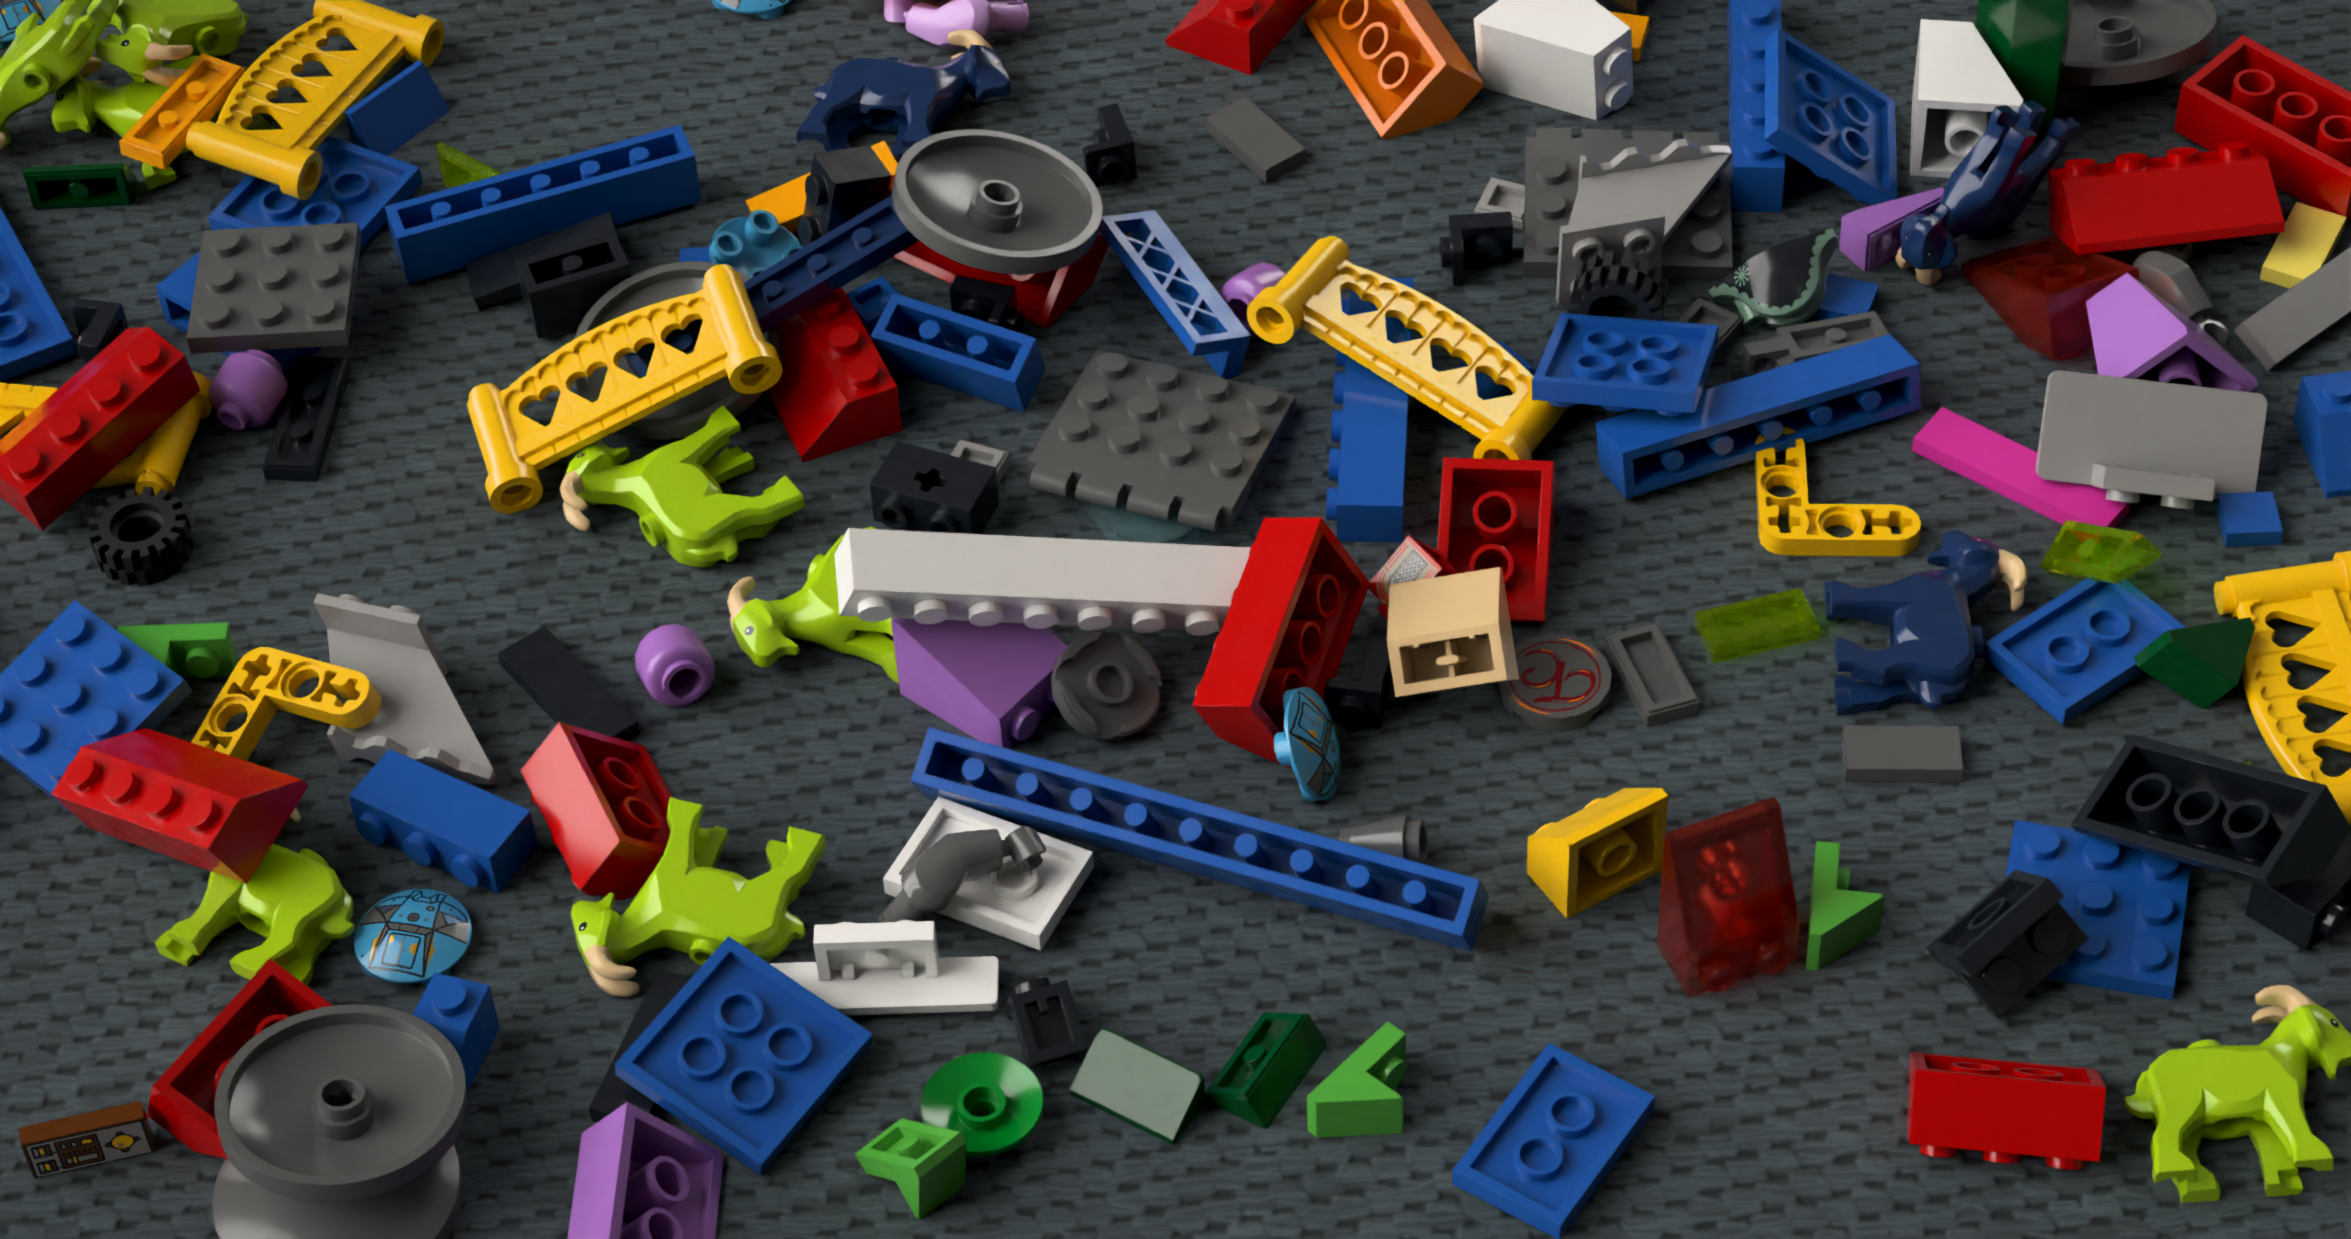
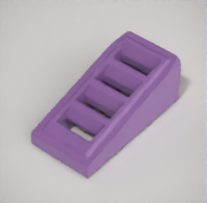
(1873, 232)

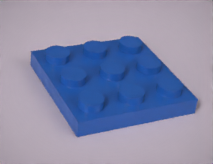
(1829, 120)
(351, 190)
(1625, 364)
(76, 689)
(2119, 898)
(744, 1055)

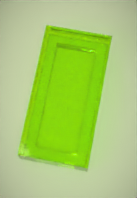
(1756, 625)

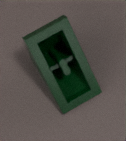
(2199, 659)

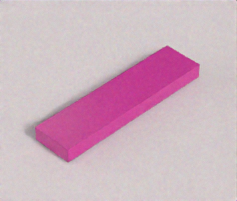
(2011, 471)

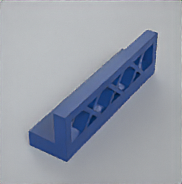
(1178, 289)

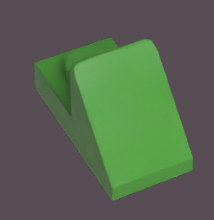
(188, 648)
(1837, 916)
(1360, 1091)
(921, 1160)

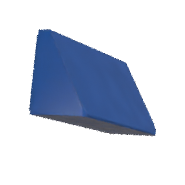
(396, 111)

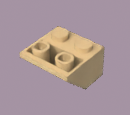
(1450, 633)

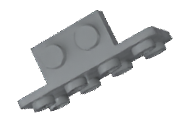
(2150, 438)

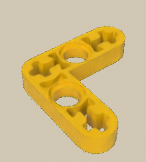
(1809, 521)
(277, 689)

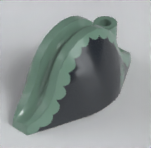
(1780, 283)

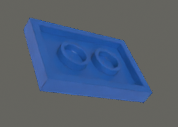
(2079, 645)
(1553, 1140)

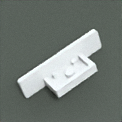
(893, 971)

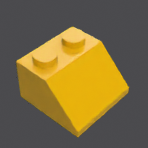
(1599, 848)

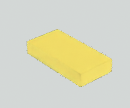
(2304, 245)

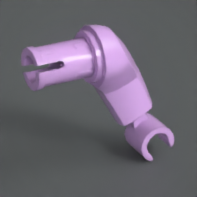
(936, 22)

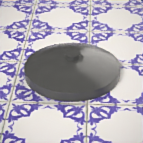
(2136, 40)
(997, 201)
(695, 409)
(341, 1103)
(413, 1211)

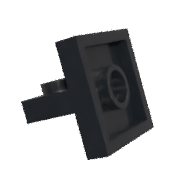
(2009, 940)

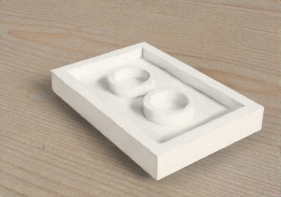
(1005, 901)

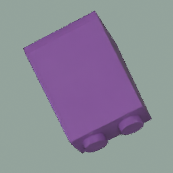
(2151, 340)
(978, 677)

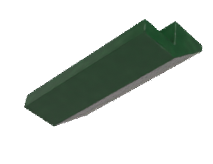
(2030, 46)

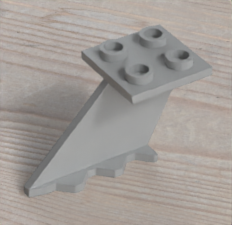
(1634, 204)
(417, 704)

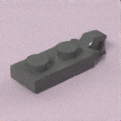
(1810, 340)

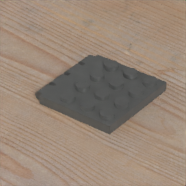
(1694, 251)
(1160, 440)

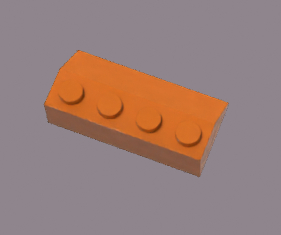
(1395, 61)

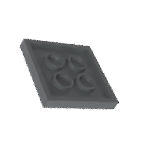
(274, 288)

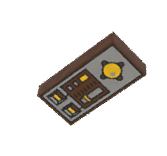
(87, 1139)

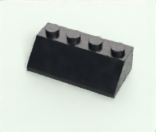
(2215, 813)

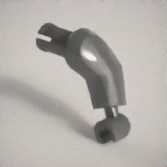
(2174, 281)
(943, 867)

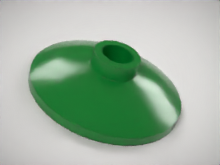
(984, 1084)

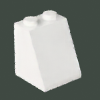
(1556, 54)
(1953, 95)

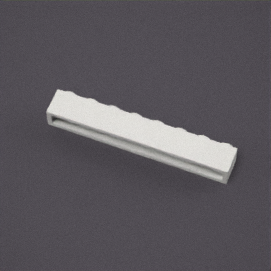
(1036, 580)

